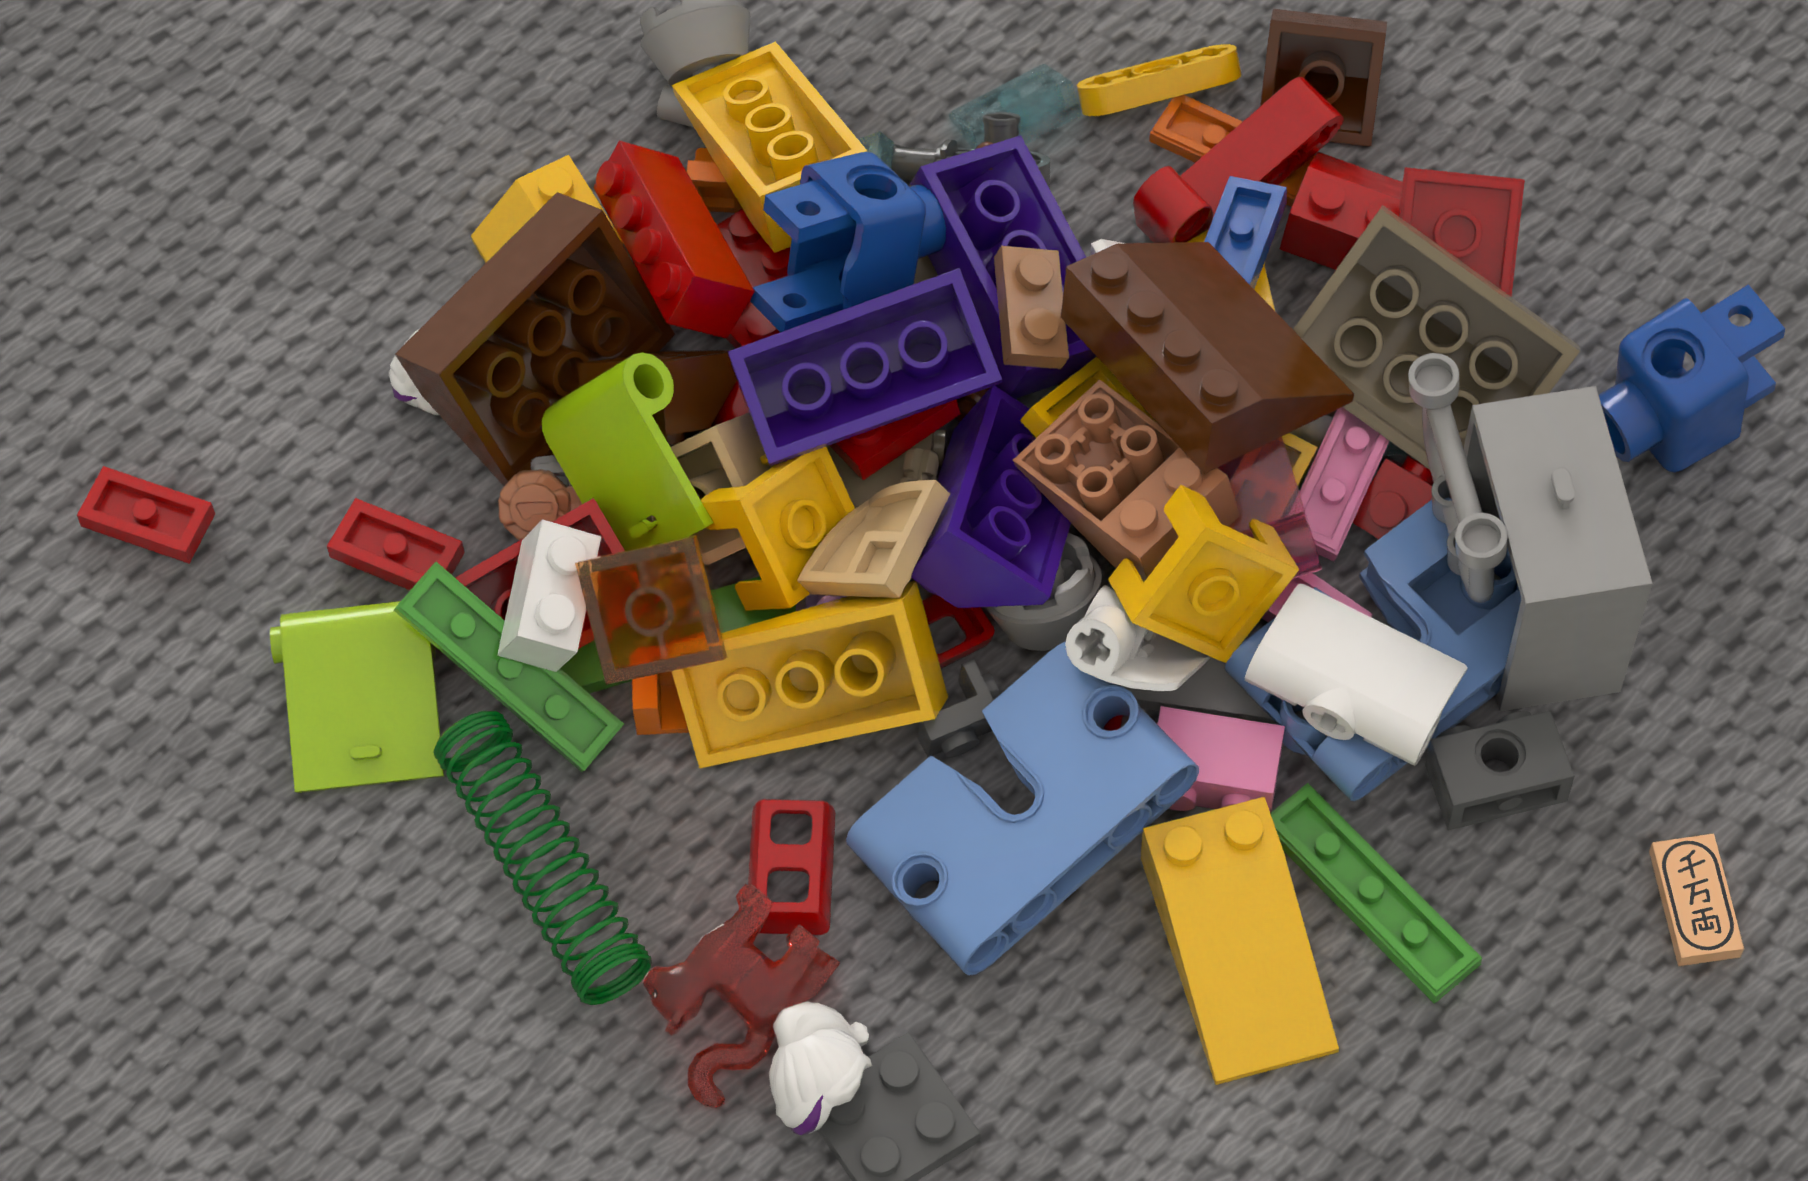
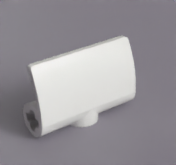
(1126, 654)
(1354, 674)

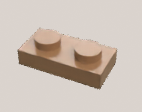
(1031, 307)

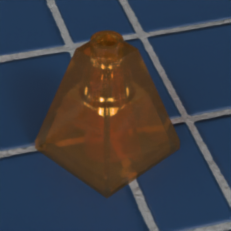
(652, 609)

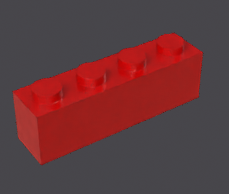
(673, 240)

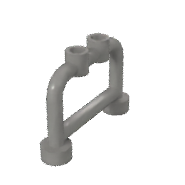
(1475, 538)

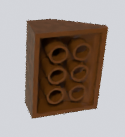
(523, 325)
(1197, 347)

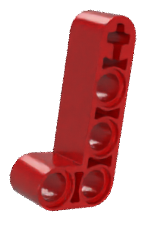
(1260, 149)

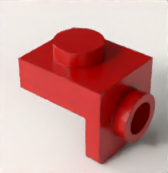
(1394, 496)

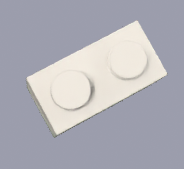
(547, 597)

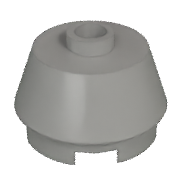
(695, 36)
(1072, 593)

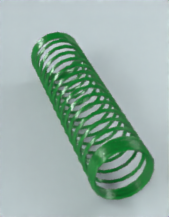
(487, 751)

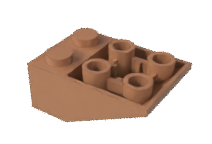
(1114, 474)

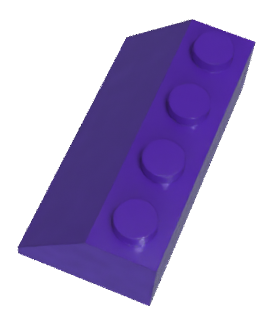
(993, 211)
(864, 367)
(997, 531)

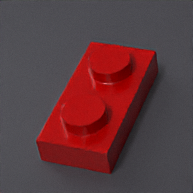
(146, 514)
(391, 545)

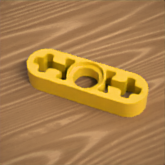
(1159, 80)

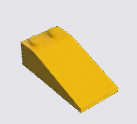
(763, 128)
(814, 678)
(1238, 939)

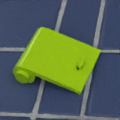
(621, 457)
(356, 688)

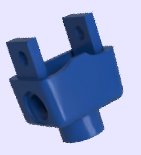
(851, 237)
(1693, 411)

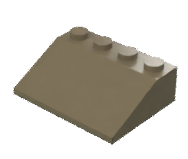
(1413, 298)

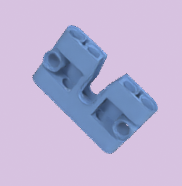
(1427, 602)
(1009, 869)

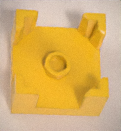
(781, 523)
(1210, 580)

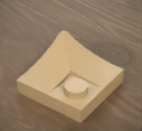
(876, 543)

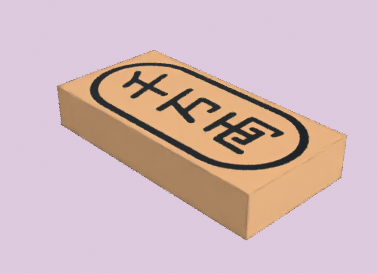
(1696, 900)

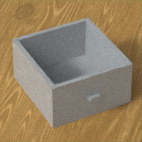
(1571, 540)

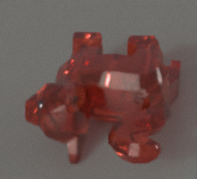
(745, 980)

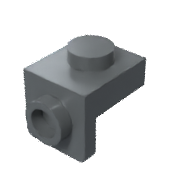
(960, 725)

